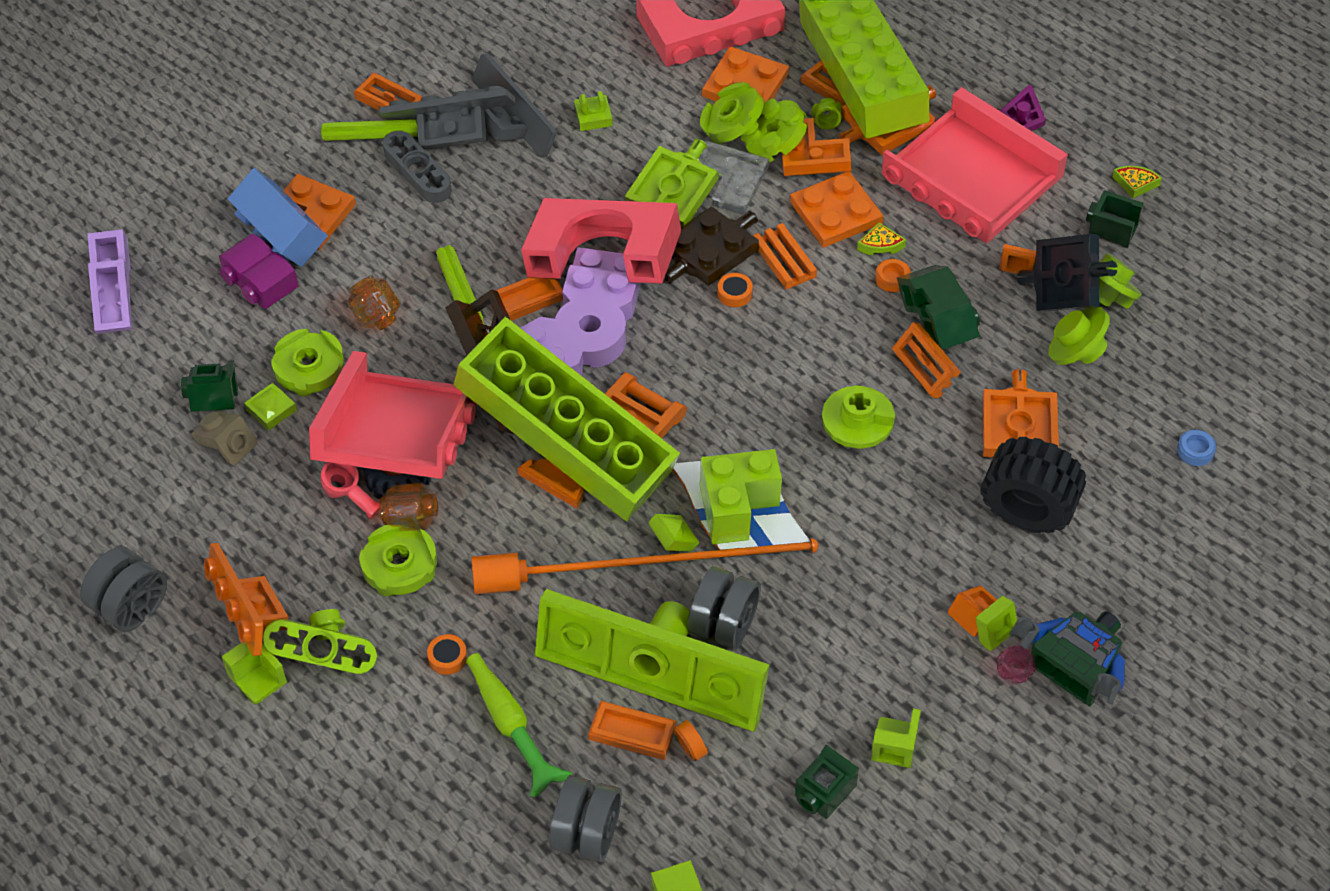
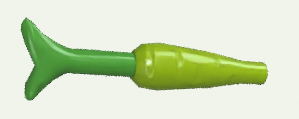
(512, 723)

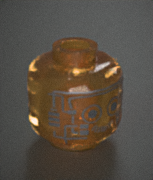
(373, 302)
(408, 507)

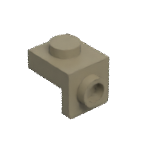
(227, 434)

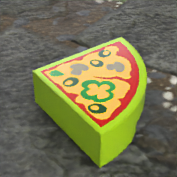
(1136, 179)
(881, 240)

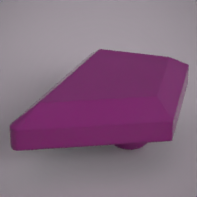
(1025, 109)

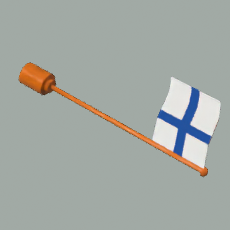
(770, 532)

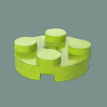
(733, 113)
(780, 116)
(307, 378)
(398, 578)

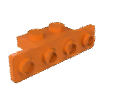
(247, 601)

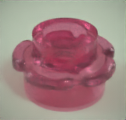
(1013, 655)

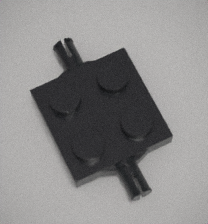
(1067, 273)

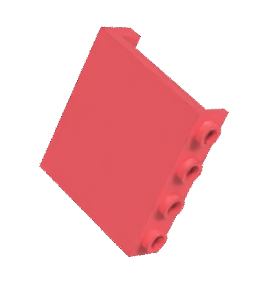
(976, 166)
(390, 422)

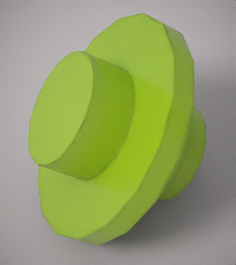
(1118, 287)
(1080, 336)
(858, 417)

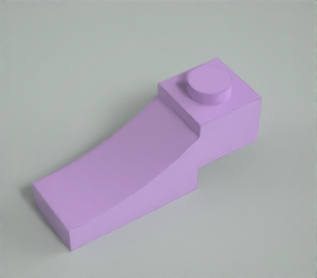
(110, 281)

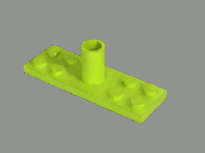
(652, 657)

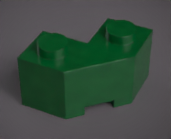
(940, 304)

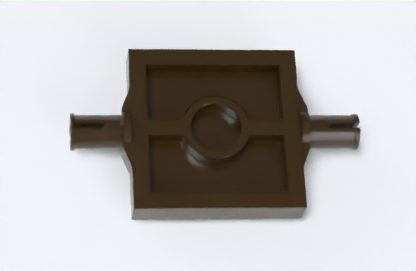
(712, 246)

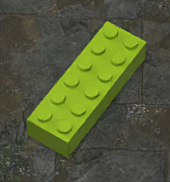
(866, 64)
(565, 418)

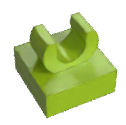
(593, 112)

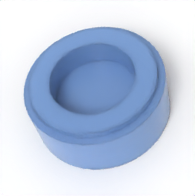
(1196, 447)

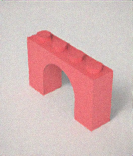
(685, 38)
(567, 223)

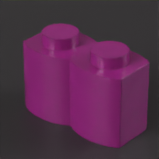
(257, 271)

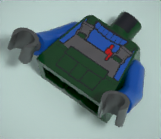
(1077, 653)

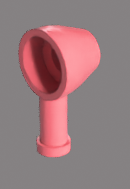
(348, 478)

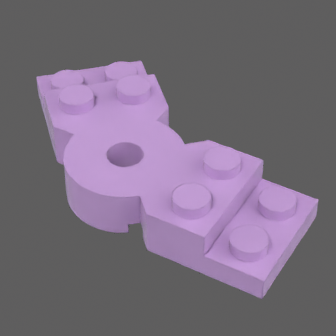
(593, 313)

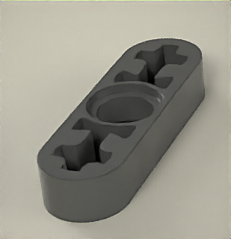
(416, 154)

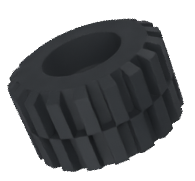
(1033, 485)

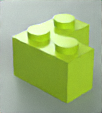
(733, 487)

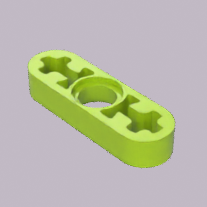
(346, 661)

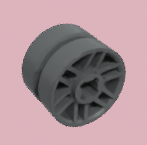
(123, 588)
(724, 607)
(585, 818)

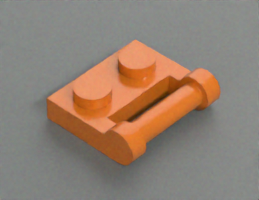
(671, 412)

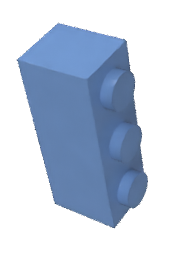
(276, 218)

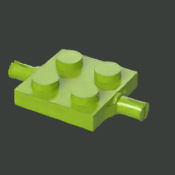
(675, 179)

